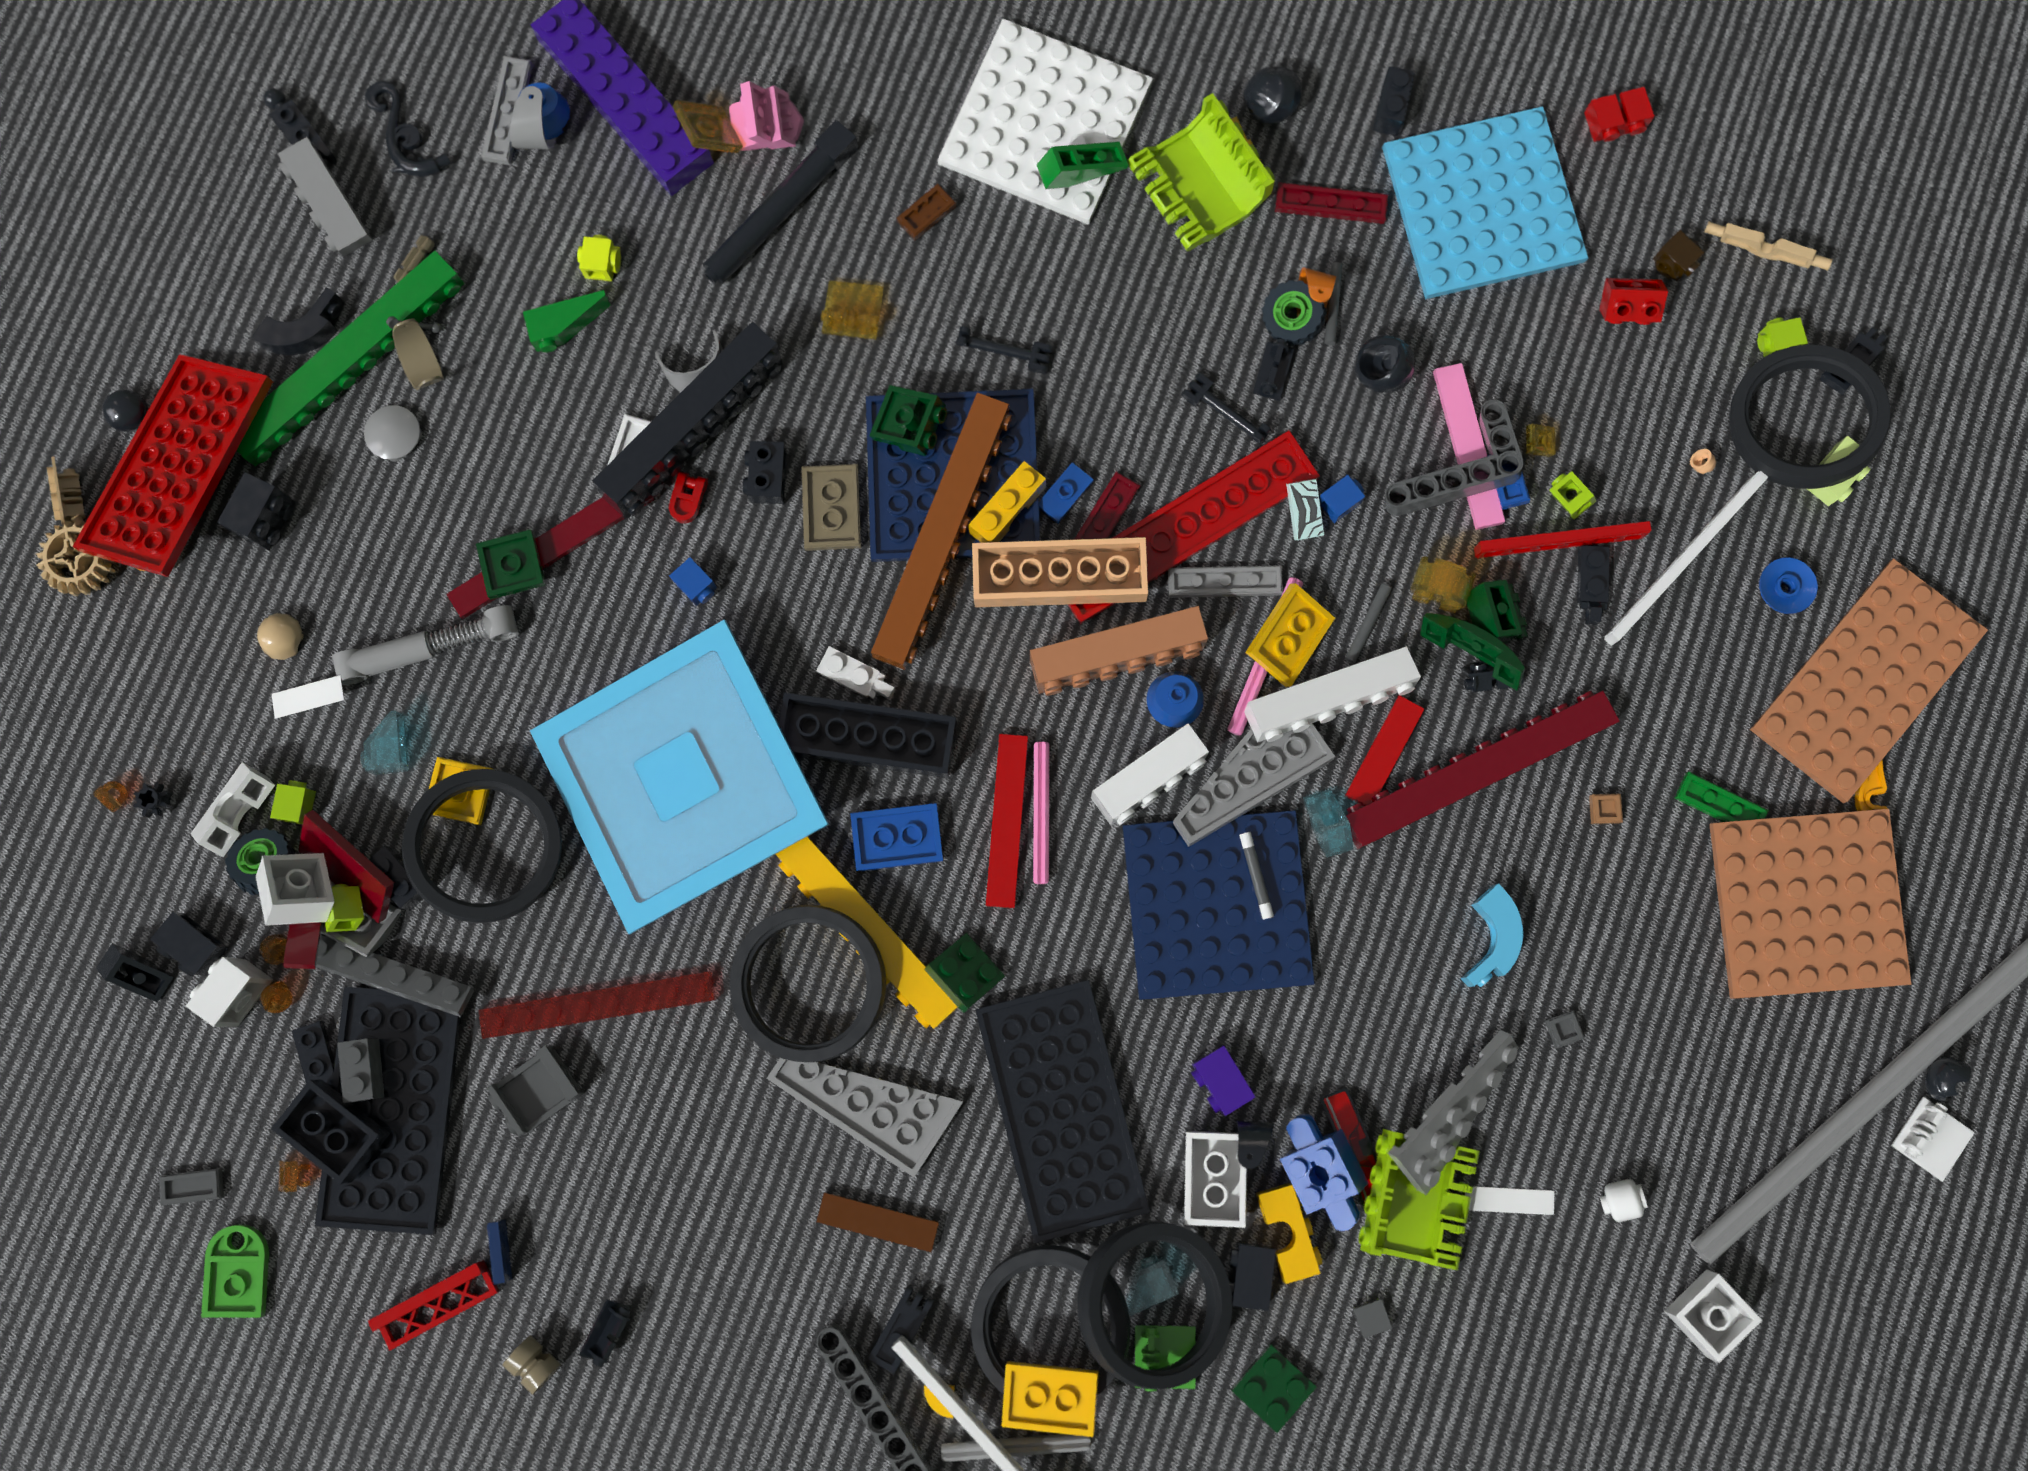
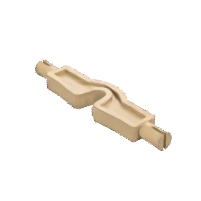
(1781, 250)

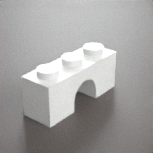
(220, 823)

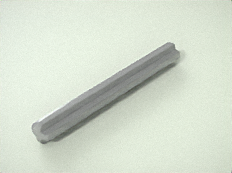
(1017, 1447)

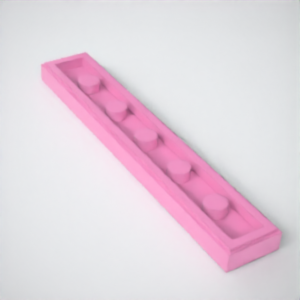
(1467, 439)

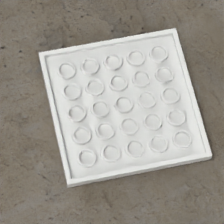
(1035, 98)

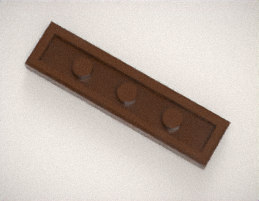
(877, 1222)

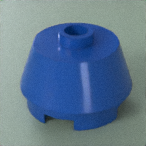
(554, 110)
(1175, 699)

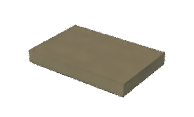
(831, 507)

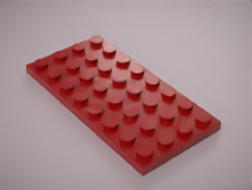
(173, 465)

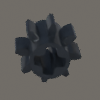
(144, 797)

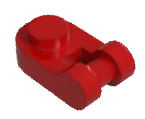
(683, 506)

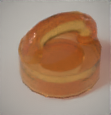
(107, 799)
(273, 949)
(276, 997)

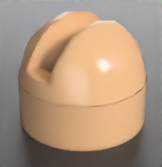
(1698, 461)

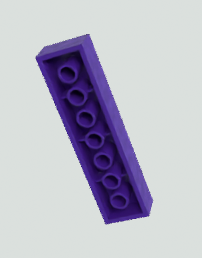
(621, 93)

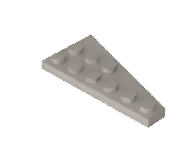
(1249, 778)
(881, 1114)
(1451, 1116)

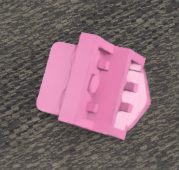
(765, 118)

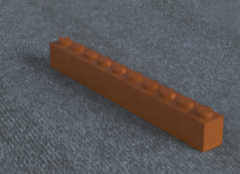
(941, 531)

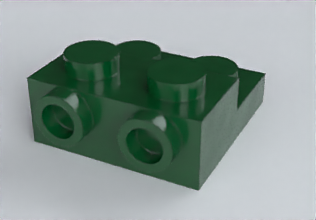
(909, 420)

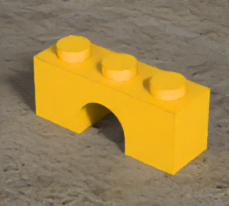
(1015, 494)
(1298, 1258)

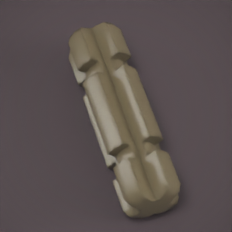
(414, 257)

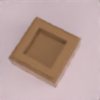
(1606, 809)

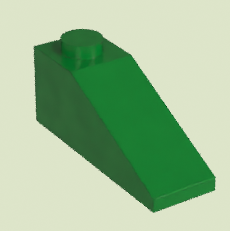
(1080, 163)
(561, 321)

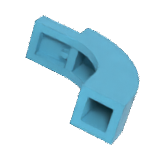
(1506, 936)

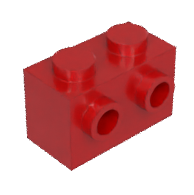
(1633, 300)

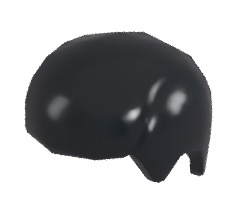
(124, 410)
(1944, 1076)

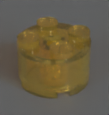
(1442, 583)

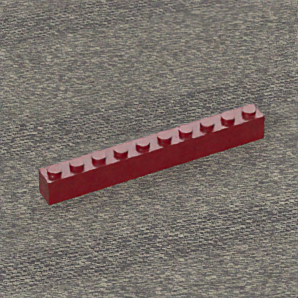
(1480, 769)

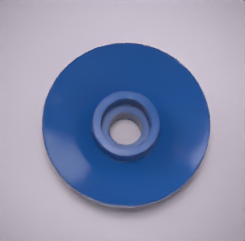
(1797, 577)

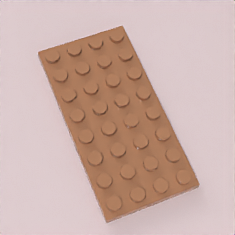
(1868, 680)

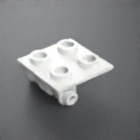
(1932, 1138)

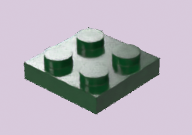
(510, 564)
(964, 972)
(1273, 1388)

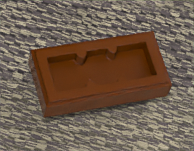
(926, 212)

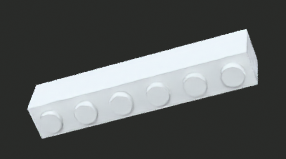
(1332, 694)

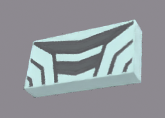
(1305, 509)

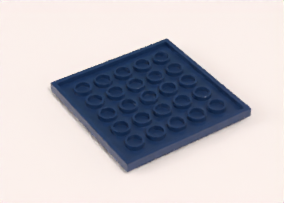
(906, 482)
(1199, 912)

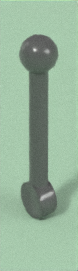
(434, 327)

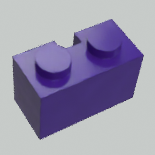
(1223, 1080)

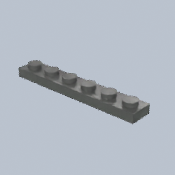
(394, 977)

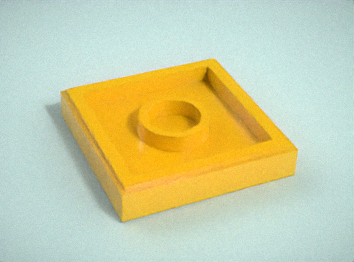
(463, 807)

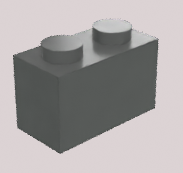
(360, 1070)

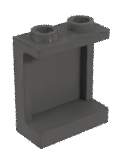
(534, 1091)

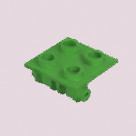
(1163, 1346)

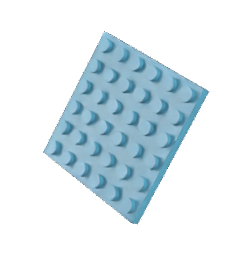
(1484, 202)

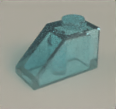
(386, 746)
(1329, 823)
(1150, 1285)

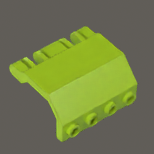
(1205, 175)
(1407, 1221)

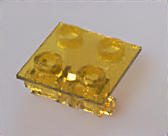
(852, 310)

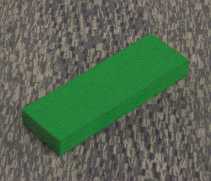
(1717, 801)

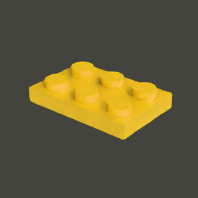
(1290, 635)
(1050, 1399)

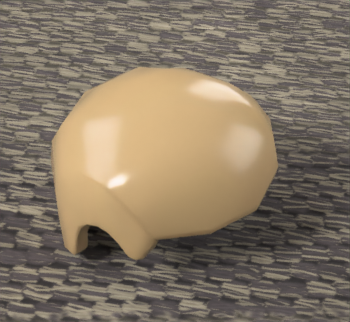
(279, 636)

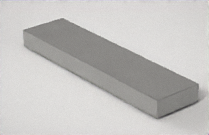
(513, 79)
(1225, 581)

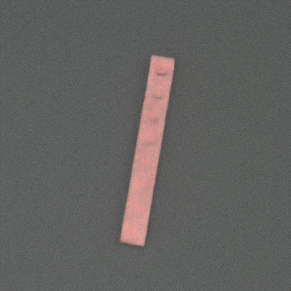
(596, 1005)

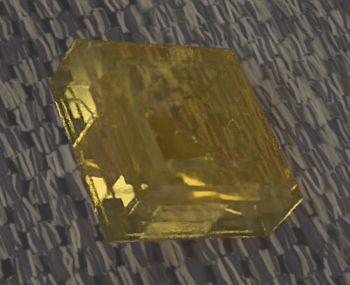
(1540, 440)

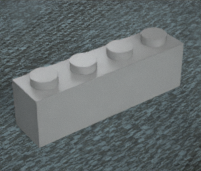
(324, 196)

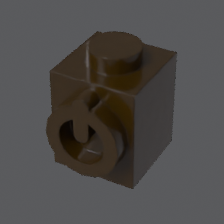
(1678, 257)

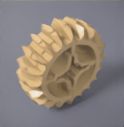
(61, 554)

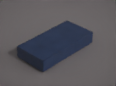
(499, 1251)

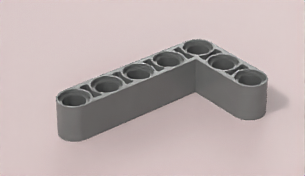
(1464, 472)

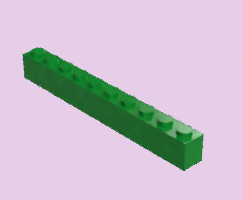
(346, 357)

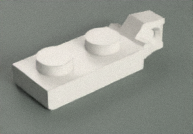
(854, 674)

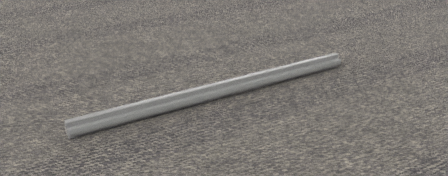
(1863, 1106)

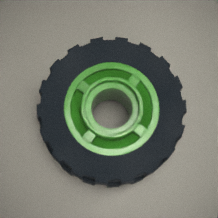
(1296, 330)
(247, 853)

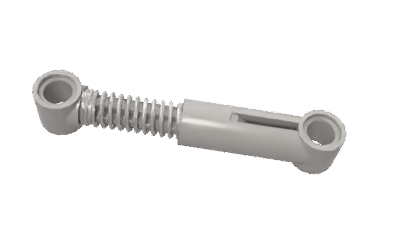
(357, 665)

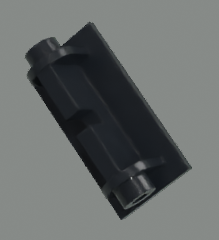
(1273, 370)
(1481, 677)
(604, 1331)

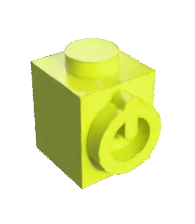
(599, 258)

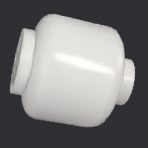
(1624, 1200)

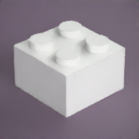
(294, 889)
(228, 992)
(1713, 1315)

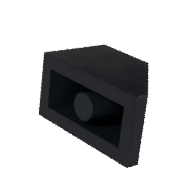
(133, 973)

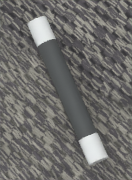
(1256, 875)

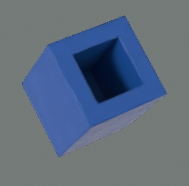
(1342, 498)
(693, 582)

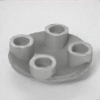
(392, 432)

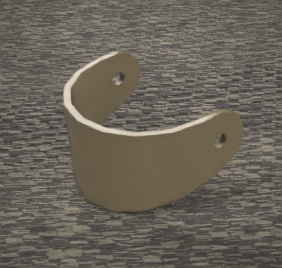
(416, 354)

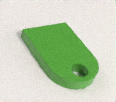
(235, 1277)

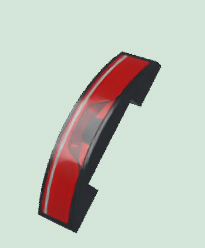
(1343, 1115)

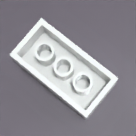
(1150, 774)

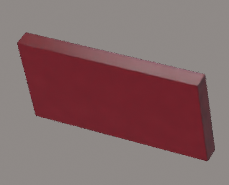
(347, 865)

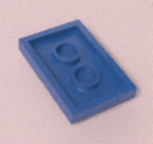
(896, 837)

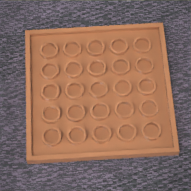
(1810, 904)

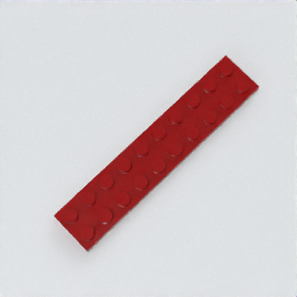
(1215, 509)

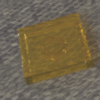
(707, 126)

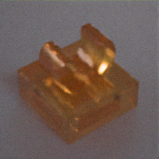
(289, 1174)

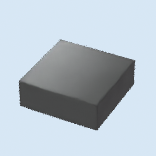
(1564, 1029)
(1372, 1318)

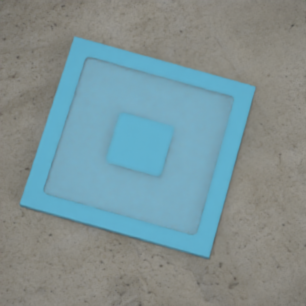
(678, 777)

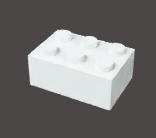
(1214, 1180)

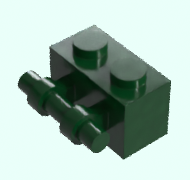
(1496, 610)

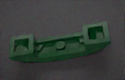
(1477, 642)

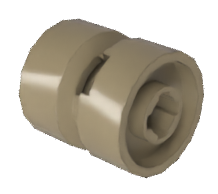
(531, 1364)

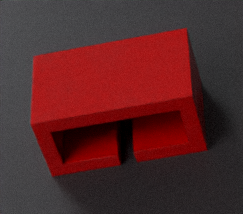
(1611, 118)

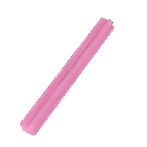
(1041, 813)

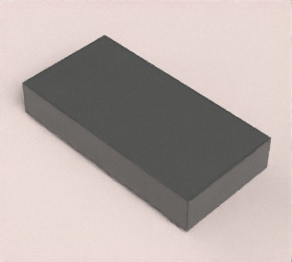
(191, 1186)

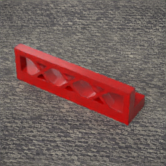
(424, 1299)

